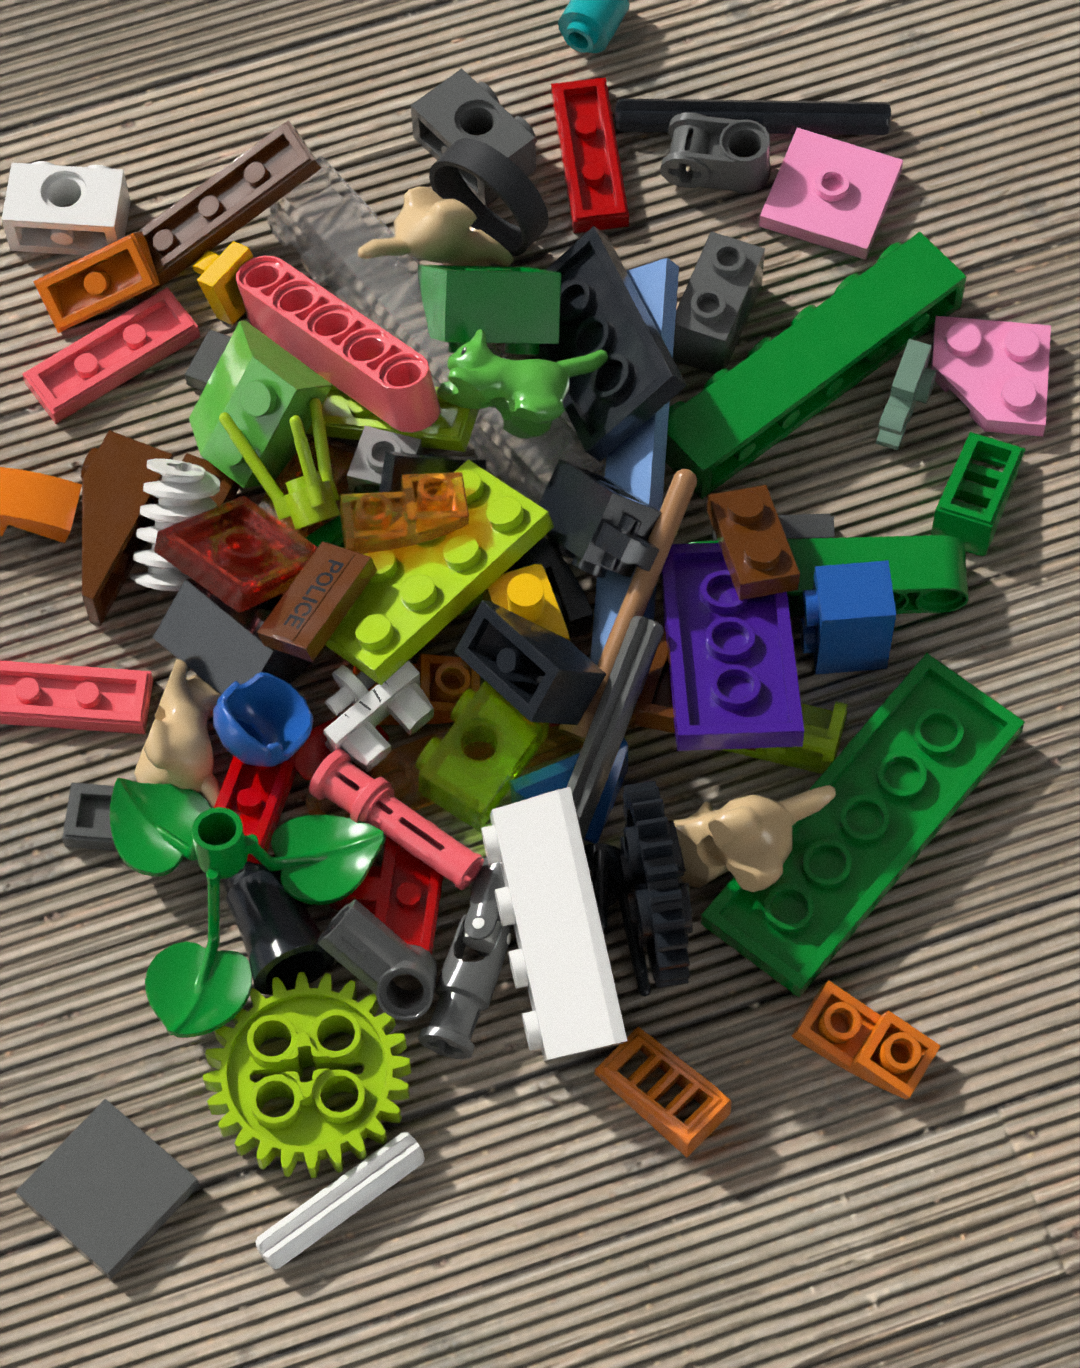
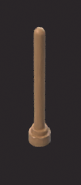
(640, 588)

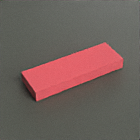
(111, 355)
(74, 697)

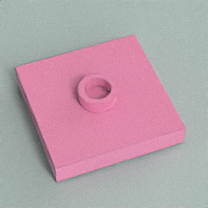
(831, 193)

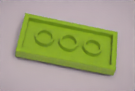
(433, 581)

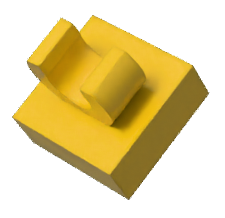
(220, 283)

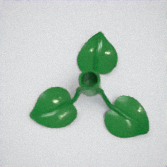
(159, 824)

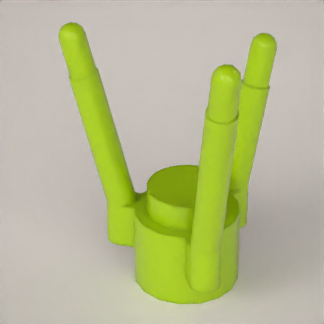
(310, 496)

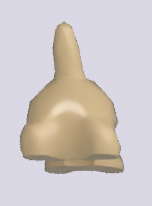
(437, 233)
(178, 741)
(744, 837)

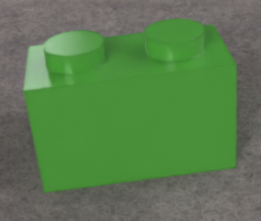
(261, 392)

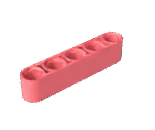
(339, 343)

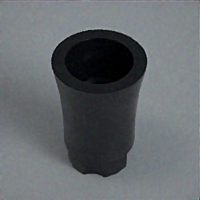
(274, 929)

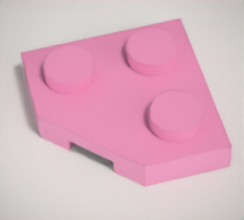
(995, 371)

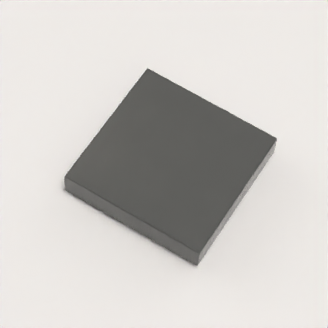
(107, 1188)

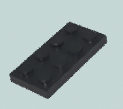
(607, 314)

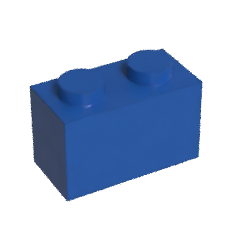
(849, 617)

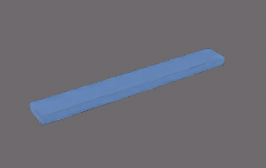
(640, 459)

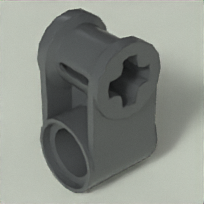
(716, 153)

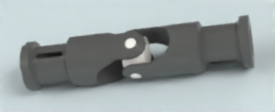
(469, 986)

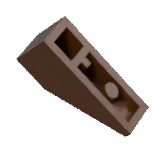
(111, 515)

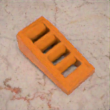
(683, 1136)

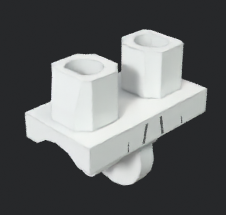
(356, 727)

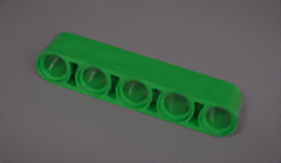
(924, 570)

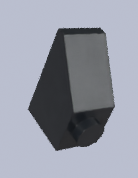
(530, 665)

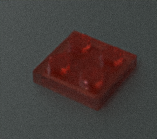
(236, 552)

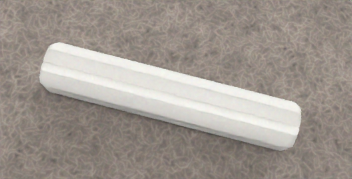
(340, 1200)

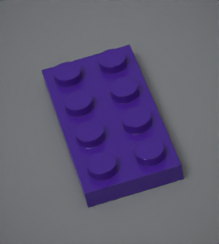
(727, 657)

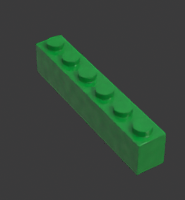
(812, 362)

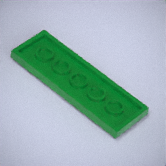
(891, 799)

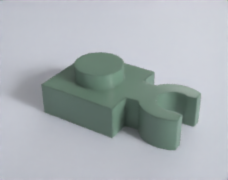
(911, 384)

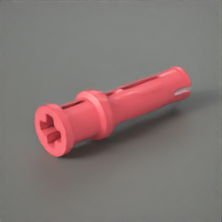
(375, 804)

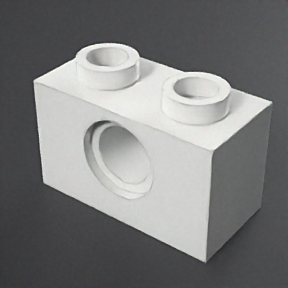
(40, 224)

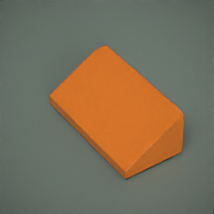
(98, 281)

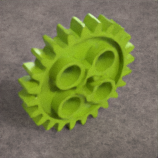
(309, 1128)

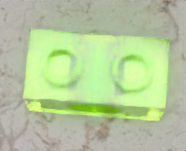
(476, 787)

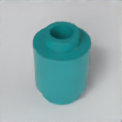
(591, 23)

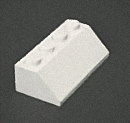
(555, 926)

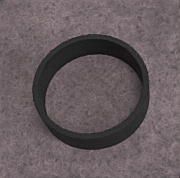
(505, 180)

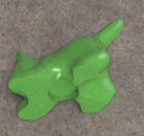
(523, 391)

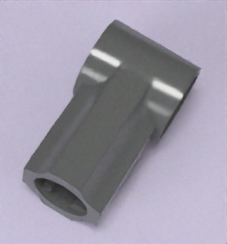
(377, 956)

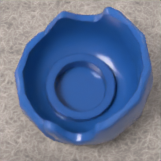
(262, 720)

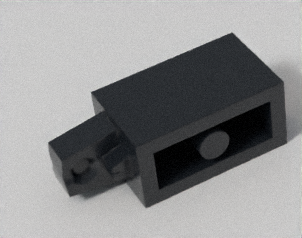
(598, 522)

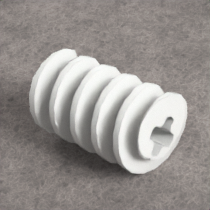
(181, 495)

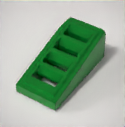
(969, 522)

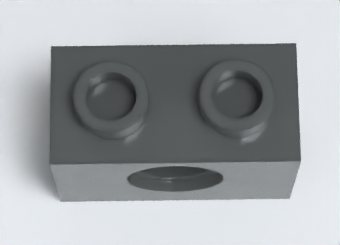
(467, 108)
(717, 302)

